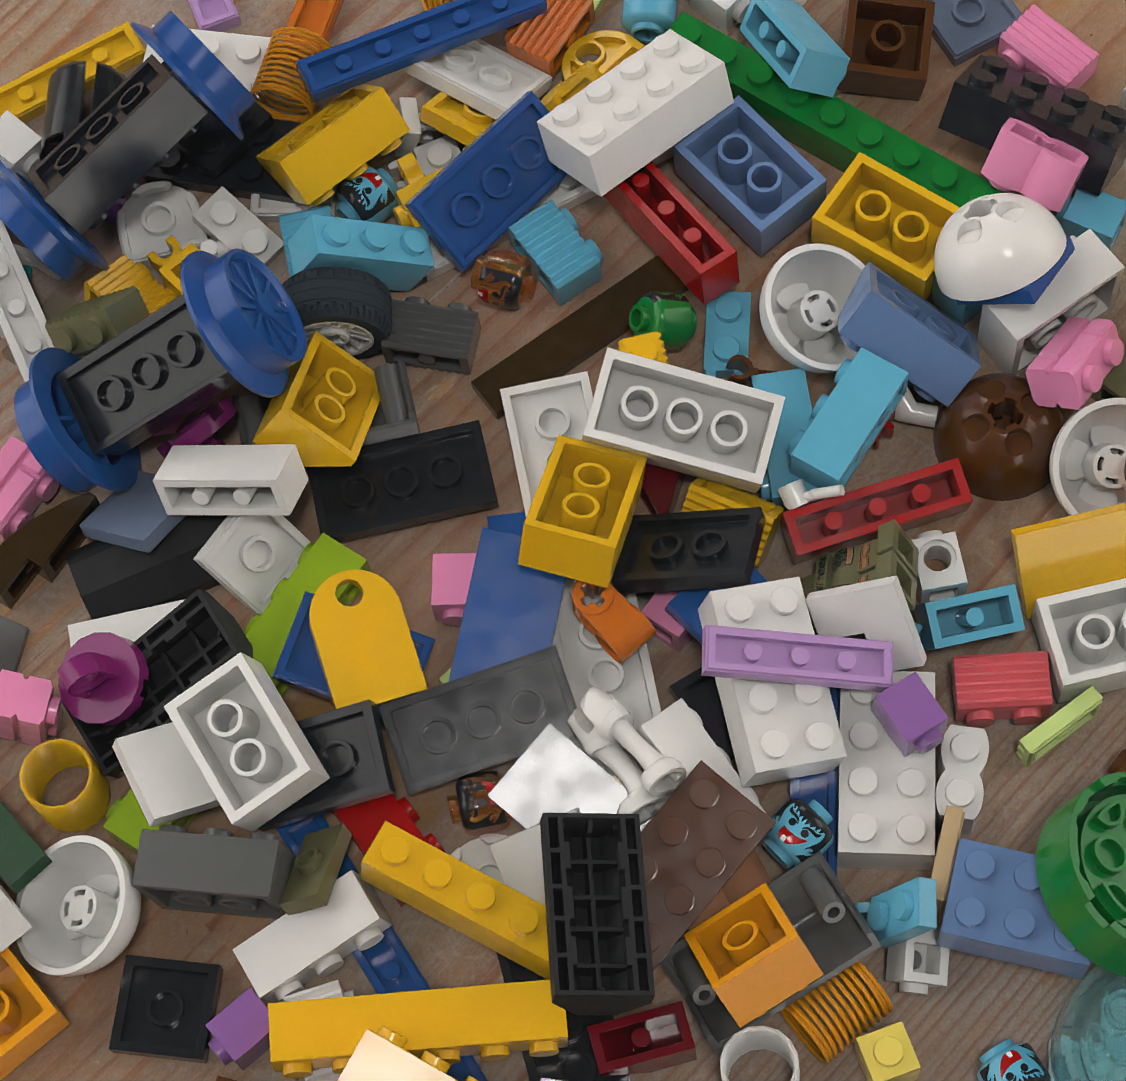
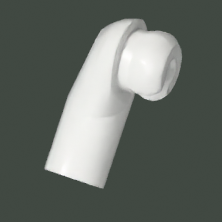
(915, 413)

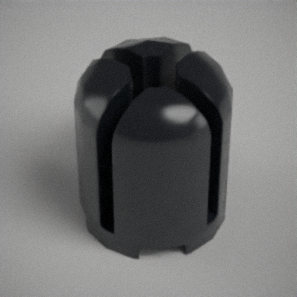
(67, 100)

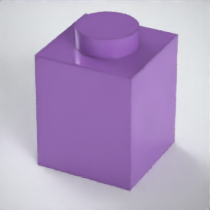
(911, 715)
(241, 1030)

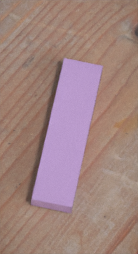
(797, 658)

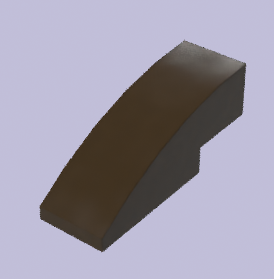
(42, 546)

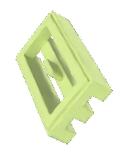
(1059, 726)

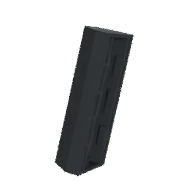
(126, 579)
(178, 654)
(596, 912)

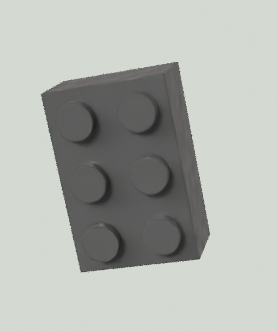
(213, 871)

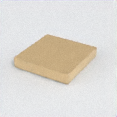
(946, 855)

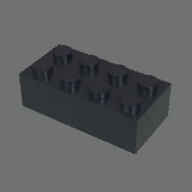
(994, 92)

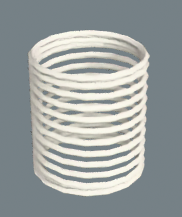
(757, 1039)

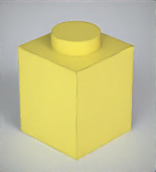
(887, 1055)

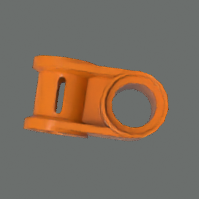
(615, 623)

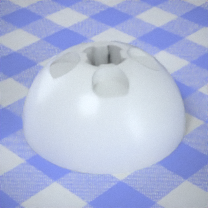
(996, 247)
(803, 305)
(1087, 436)
(79, 908)

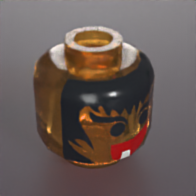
(503, 278)
(473, 806)

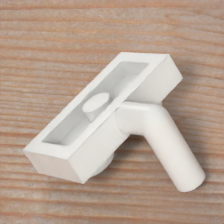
(235, 227)

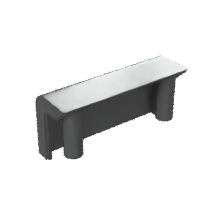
(392, 419)
(824, 921)

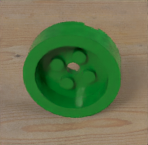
(1085, 871)

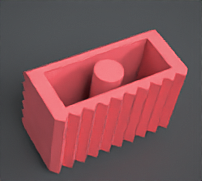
(1001, 688)

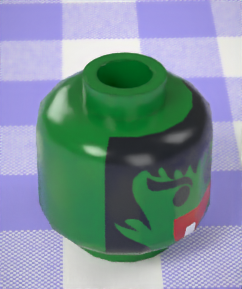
(667, 314)

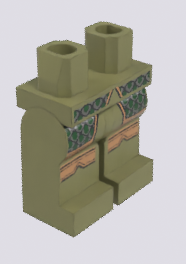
(884, 557)

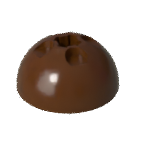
(996, 456)

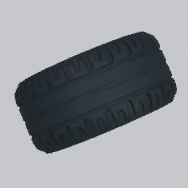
(344, 307)

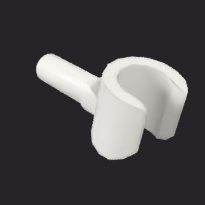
(796, 494)

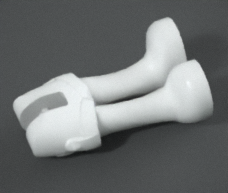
(601, 728)

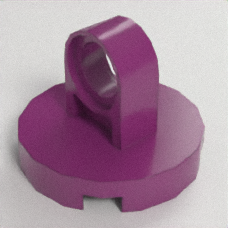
(202, 427)
(102, 678)

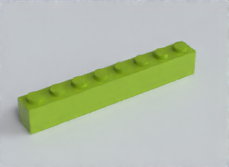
(267, 636)

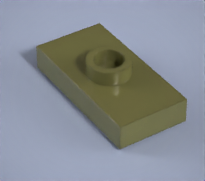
(315, 869)

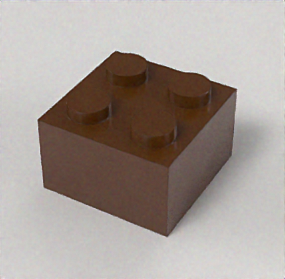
(887, 47)

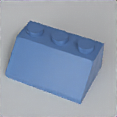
(909, 334)

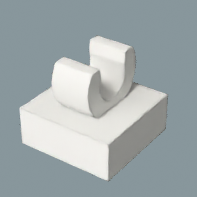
(419, 131)

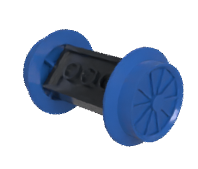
(118, 146)
(95, 410)

